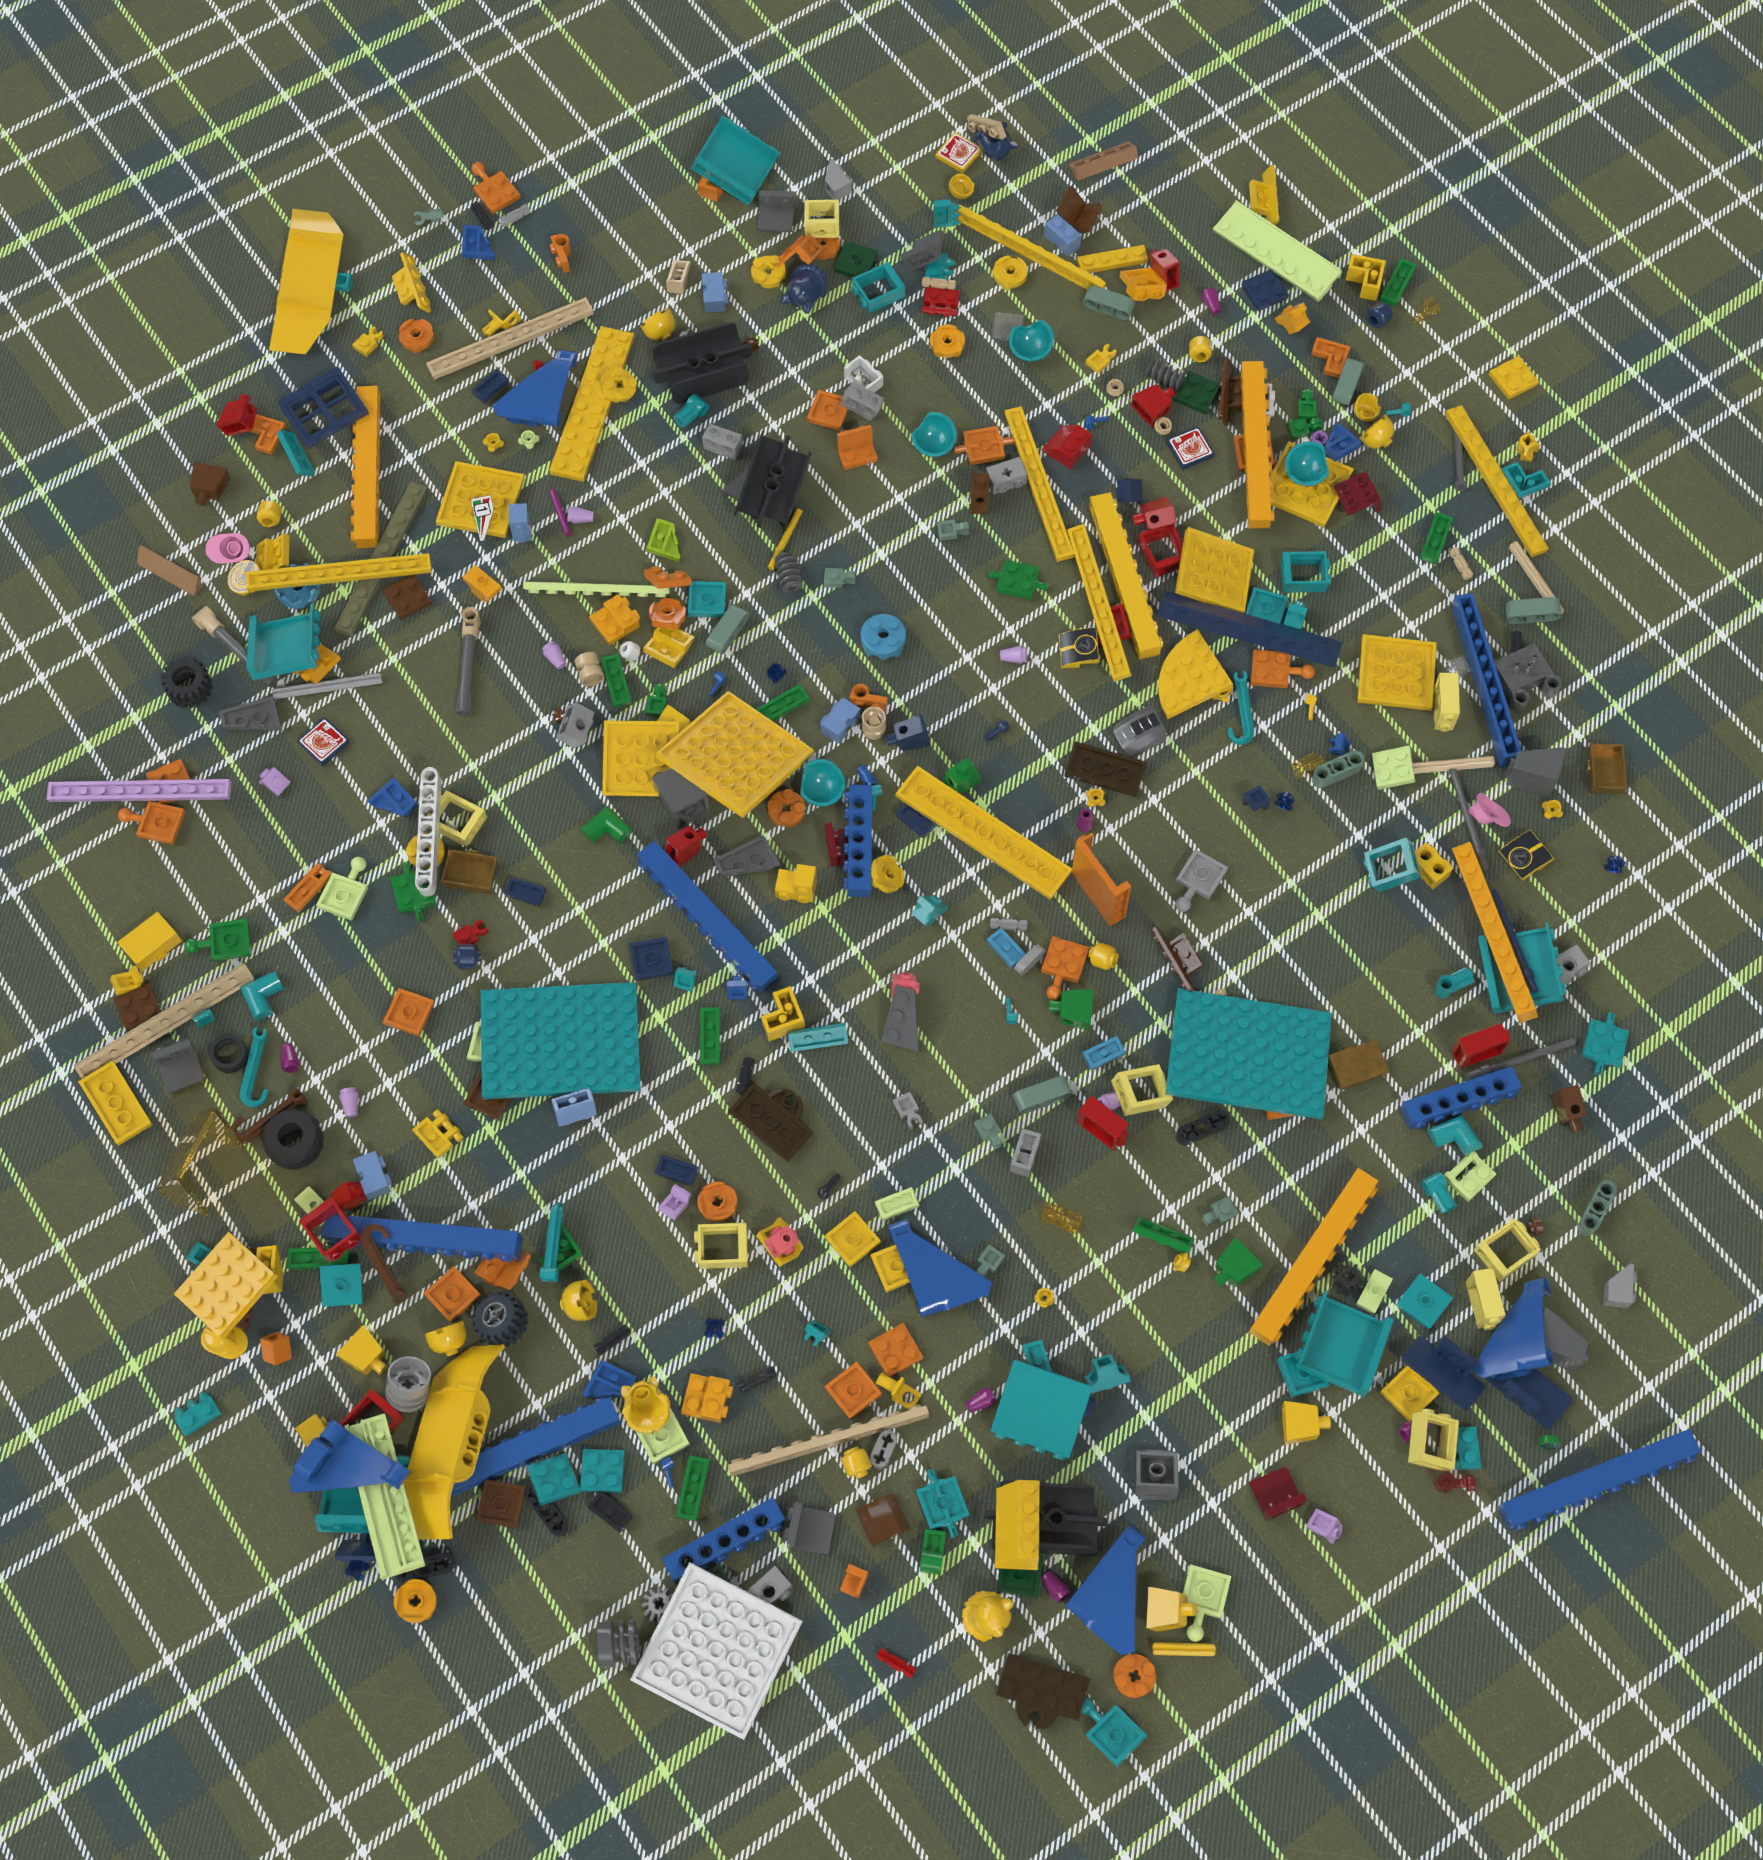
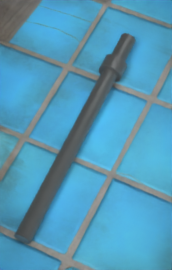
(1479, 851)
(1485, 1069)

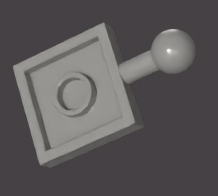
(1200, 876)

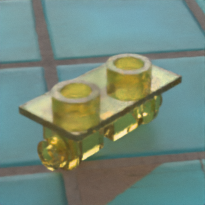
(1053, 1215)

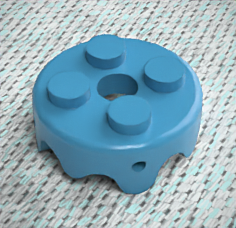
(298, 599)
(883, 647)

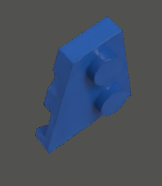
(476, 244)
(1341, 443)
(393, 799)
(608, 1381)

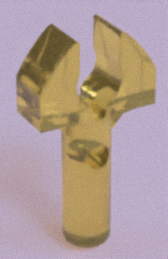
(1427, 310)

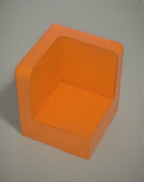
(709, 190)
(276, 1348)
(854, 1581)

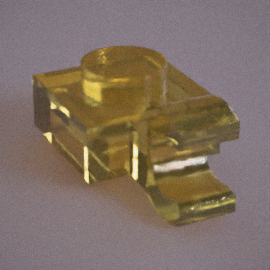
(1307, 763)

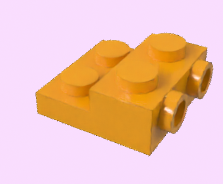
(1143, 284)
(615, 619)
(327, 661)
(707, 1398)

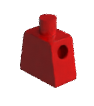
(1166, 267)
(1152, 403)
(237, 416)
(1156, 514)
(684, 844)

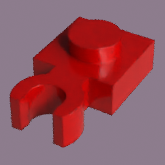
(469, 935)

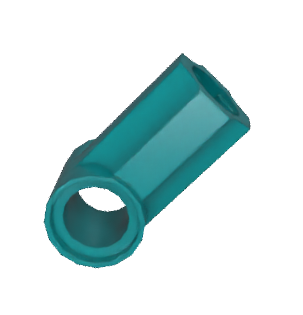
(694, 407)
(1454, 982)
(1437, 1188)

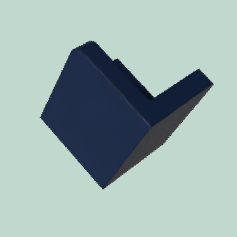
(1129, 490)
(1256, 799)

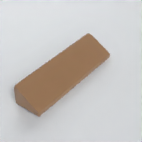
(1104, 160)
(168, 571)

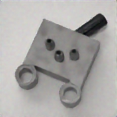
(1524, 671)

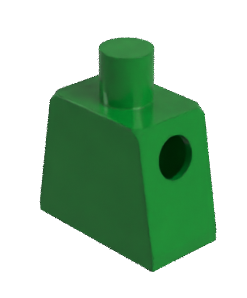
(962, 776)
(1074, 1008)
(1236, 1265)

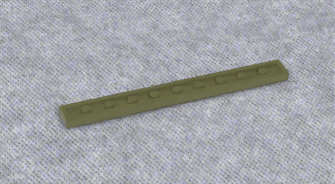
(386, 548)

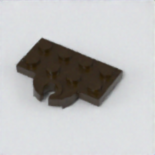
(772, 1119)
(1042, 1691)

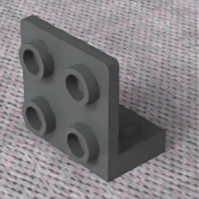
(776, 211)
(925, 251)

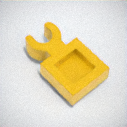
(367, 343)
(1100, 360)

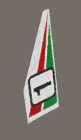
(483, 511)

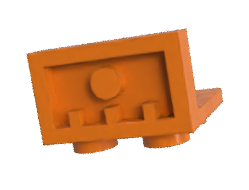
(806, 247)
(856, 447)
(502, 1273)

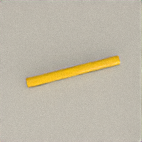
(785, 538)

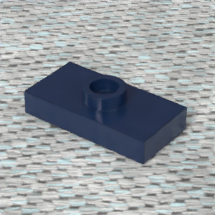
(490, 386)
(525, 892)
(676, 1170)

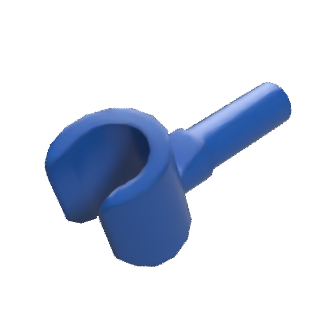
(1090, 421)
(720, 679)
(666, 1465)

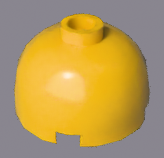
(659, 326)
(1379, 433)
(578, 1301)
(447, 1339)

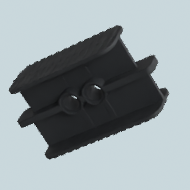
(717, 344)
(771, 458)
(1077, 1530)

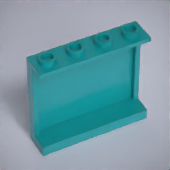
(735, 160)
(283, 645)
(1541, 959)
(1342, 1345)
(1041, 1409)
(343, 1510)

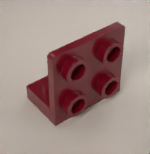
(1358, 494)
(835, 845)
(1276, 1493)

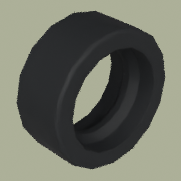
(224, 1040)

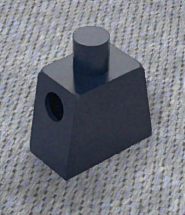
(910, 734)

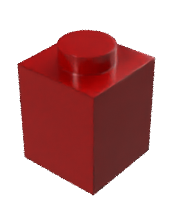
(349, 1195)

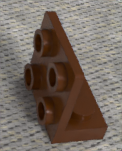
(1077, 212)

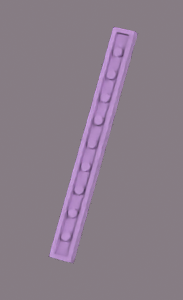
(139, 790)

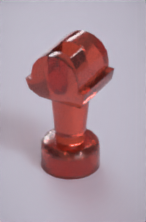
(1447, 1483)

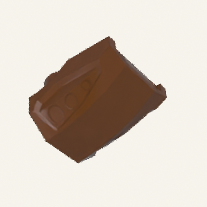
(882, 1519)

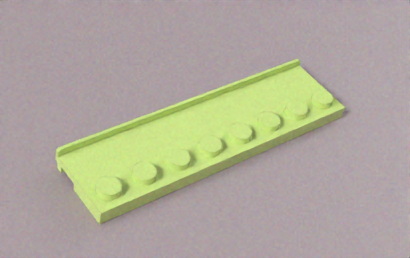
(1277, 251)
(387, 1508)

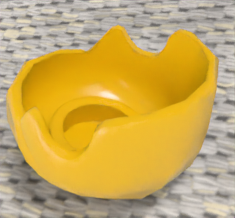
(961, 186)
(1366, 407)

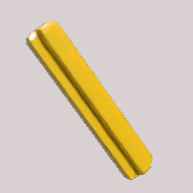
(1184, 1649)

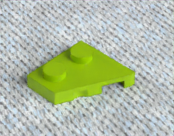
(664, 541)

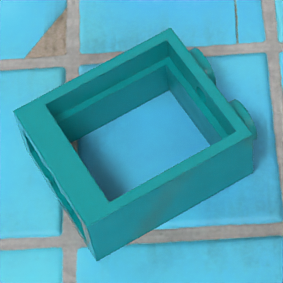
(872, 276)
(1304, 558)
(1412, 872)

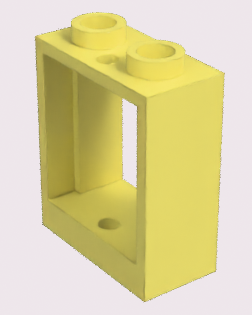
(830, 226)
(1446, 701)
(472, 826)
(1126, 1096)
(727, 1228)
(1492, 1261)
(1485, 1299)
(1448, 1440)

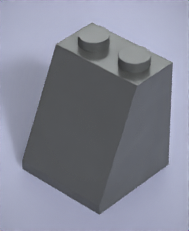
(1536, 770)
(680, 797)
(1565, 1344)

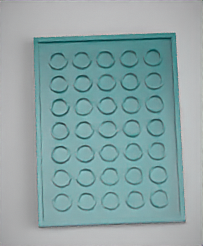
(559, 1040)
(1249, 1053)

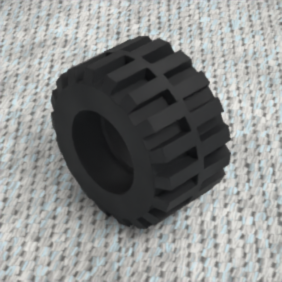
(183, 670)

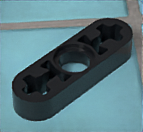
(1206, 1120)
(532, 1501)
(441, 1569)

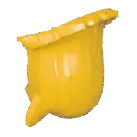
(645, 1406)
(986, 1615)

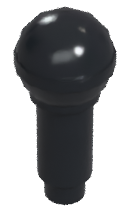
(825, 1191)

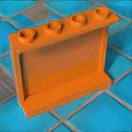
(1106, 896)

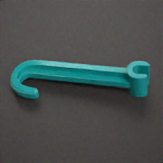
(1245, 712)
(252, 1070)
(550, 1271)

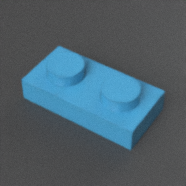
(1006, 947)
(1104, 1053)

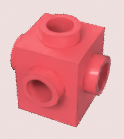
(904, 979)
(781, 1241)

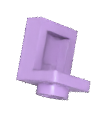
(274, 780)
(675, 1202)

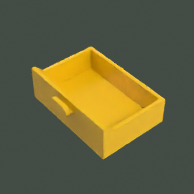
(149, 941)

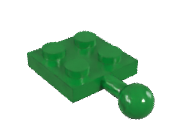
(227, 940)

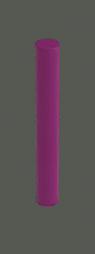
(560, 513)

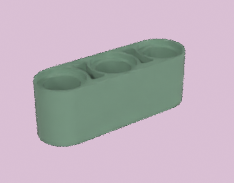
(1108, 302)
(1348, 381)
(1533, 610)
(727, 629)
(1332, 775)
(1042, 1094)
(1603, 1201)

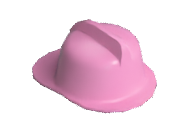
(227, 548)
(1488, 811)

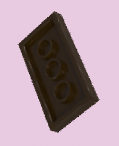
(1105, 769)

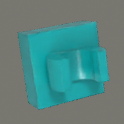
(685, 979)
(817, 1330)

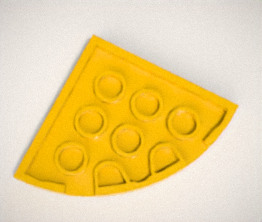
(1190, 676)

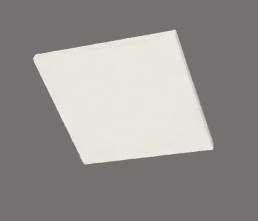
(716, 1650)

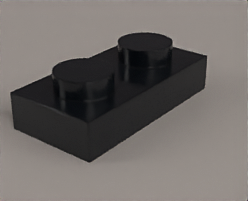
(610, 1512)

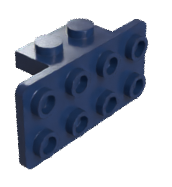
(1446, 1369)
(1535, 1396)
(359, 1549)

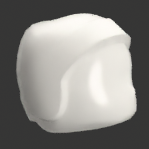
(630, 651)

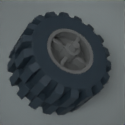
(500, 1319)

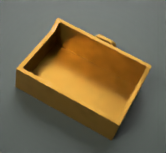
(1606, 768)
(470, 871)
(1357, 1064)

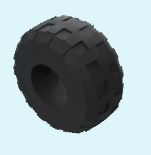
(285, 1123)

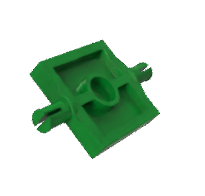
(1018, 580)
(407, 895)

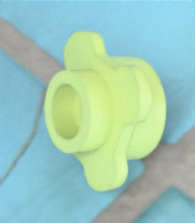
(528, 435)

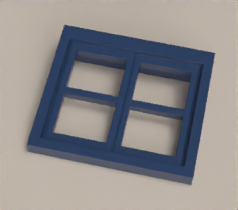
(313, 391)

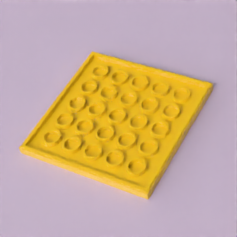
(735, 754)

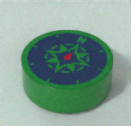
(1549, 1442)

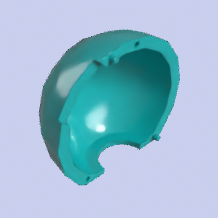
(1032, 342)
(934, 435)
(1307, 464)
(822, 783)

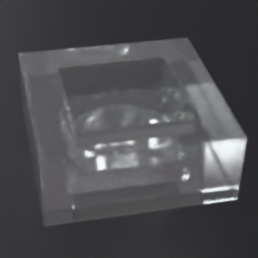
(1458, 665)

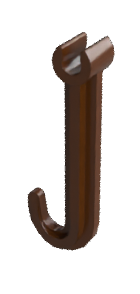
(296, 1099)
(379, 1262)

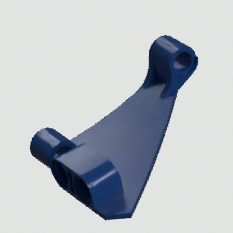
(539, 395)
(1519, 1339)
(343, 1462)

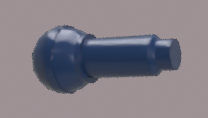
(1002, 726)

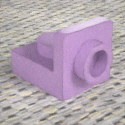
(1325, 1525)

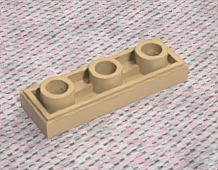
(990, 127)

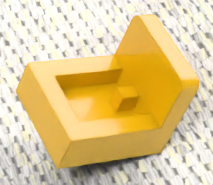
(127, 981)

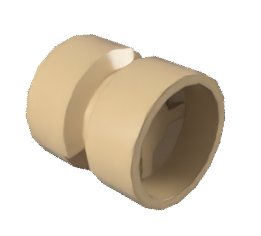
(588, 669)
(874, 723)

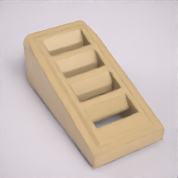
(677, 278)

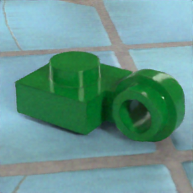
(1306, 407)
(1300, 429)
(657, 703)

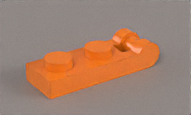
(307, 887)

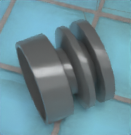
(617, 1643)

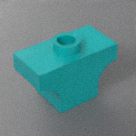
(1296, 614)
(929, 909)
(1106, 1374)

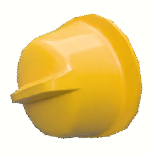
(230, 1347)

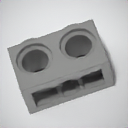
(861, 401)
(722, 441)
(1025, 1152)

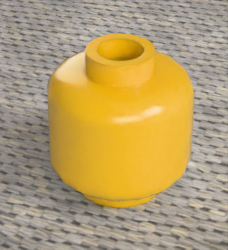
(1200, 349)
(269, 513)
(1103, 956)
(856, 1462)

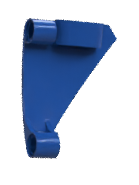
(934, 1275)
(1108, 1594)

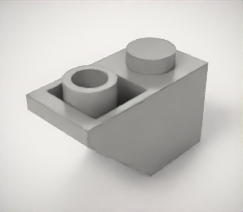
(836, 181)
(1619, 1289)

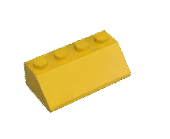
(1017, 1525)

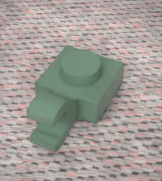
(434, 215)
(949, 530)
(836, 577)
(989, 1129)
(1221, 1211)
(989, 1260)

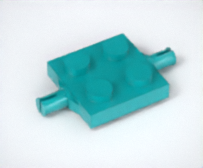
(1605, 1043)
(942, 1503)

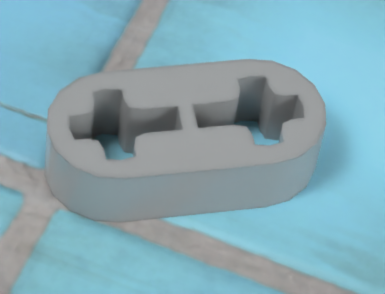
(1029, 960)
(888, 1451)

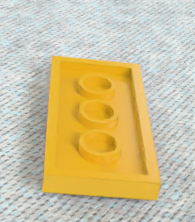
(115, 1103)

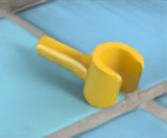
(1310, 700)

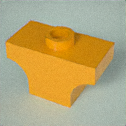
(1293, 318)
(481, 584)

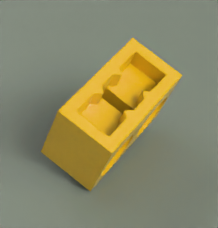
(1434, 862)

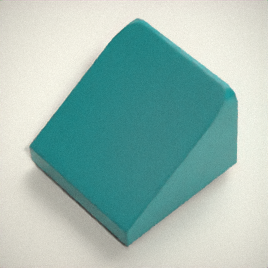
(203, 1018)
(198, 1253)

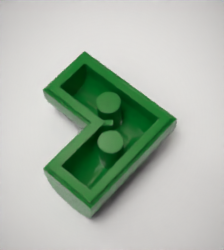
(605, 822)
(568, 1250)

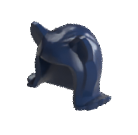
(993, 147)
(805, 287)

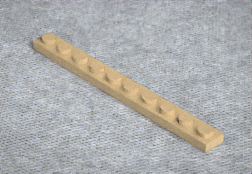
(509, 338)
(166, 1020)
(822, 1442)

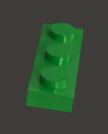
(1398, 282)
(1436, 538)
(616, 680)
(784, 703)
(710, 1036)
(1163, 1235)
(312, 1259)
(692, 1488)

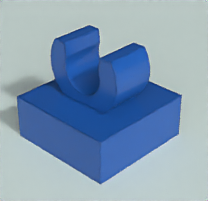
(1341, 743)
(737, 989)

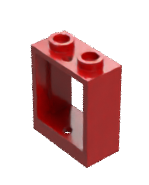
(1167, 565)
(1480, 1046)
(1103, 1123)
(320, 1215)
(370, 1398)

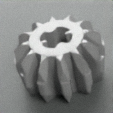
(652, 1609)

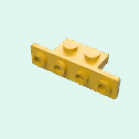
(1264, 196)
(409, 284)

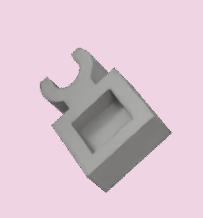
(907, 1108)

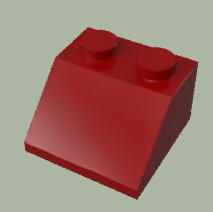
(1068, 444)

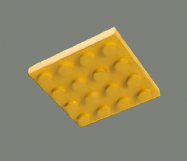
(473, 482)
(1309, 503)
(1214, 570)
(1397, 672)
(631, 756)
(225, 1285)

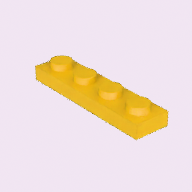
(1113, 259)

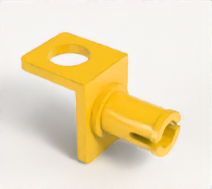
(497, 323)
(898, 1389)

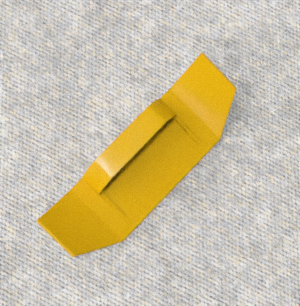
(306, 281)
(452, 1414)

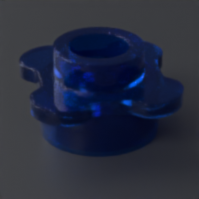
(776, 672)
(1285, 800)
(1614, 864)
(719, 1324)
(351, 1569)

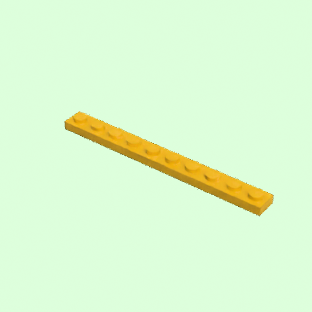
(1028, 249)
(1496, 481)
(1039, 484)
(338, 572)
(1099, 603)

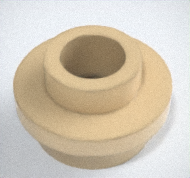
(1115, 383)
(1167, 425)

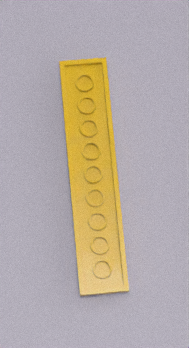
(590, 406)
(983, 832)

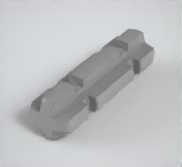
(514, 215)
(1008, 924)

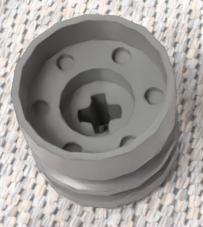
(408, 1384)

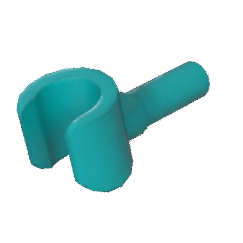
(1404, 411)
(876, 791)
(1011, 1016)

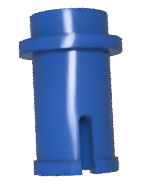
(866, 776)

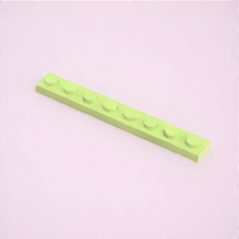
(590, 588)

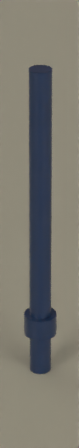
(1527, 973)

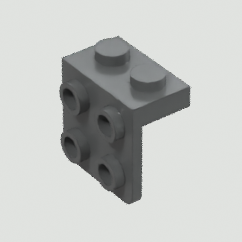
(178, 1065)
(809, 1529)

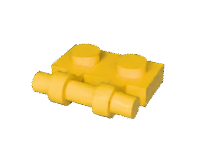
(433, 1138)

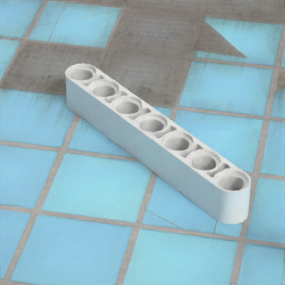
(428, 840)

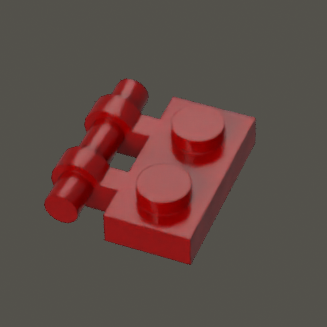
(941, 298)

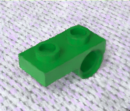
(932, 1552)

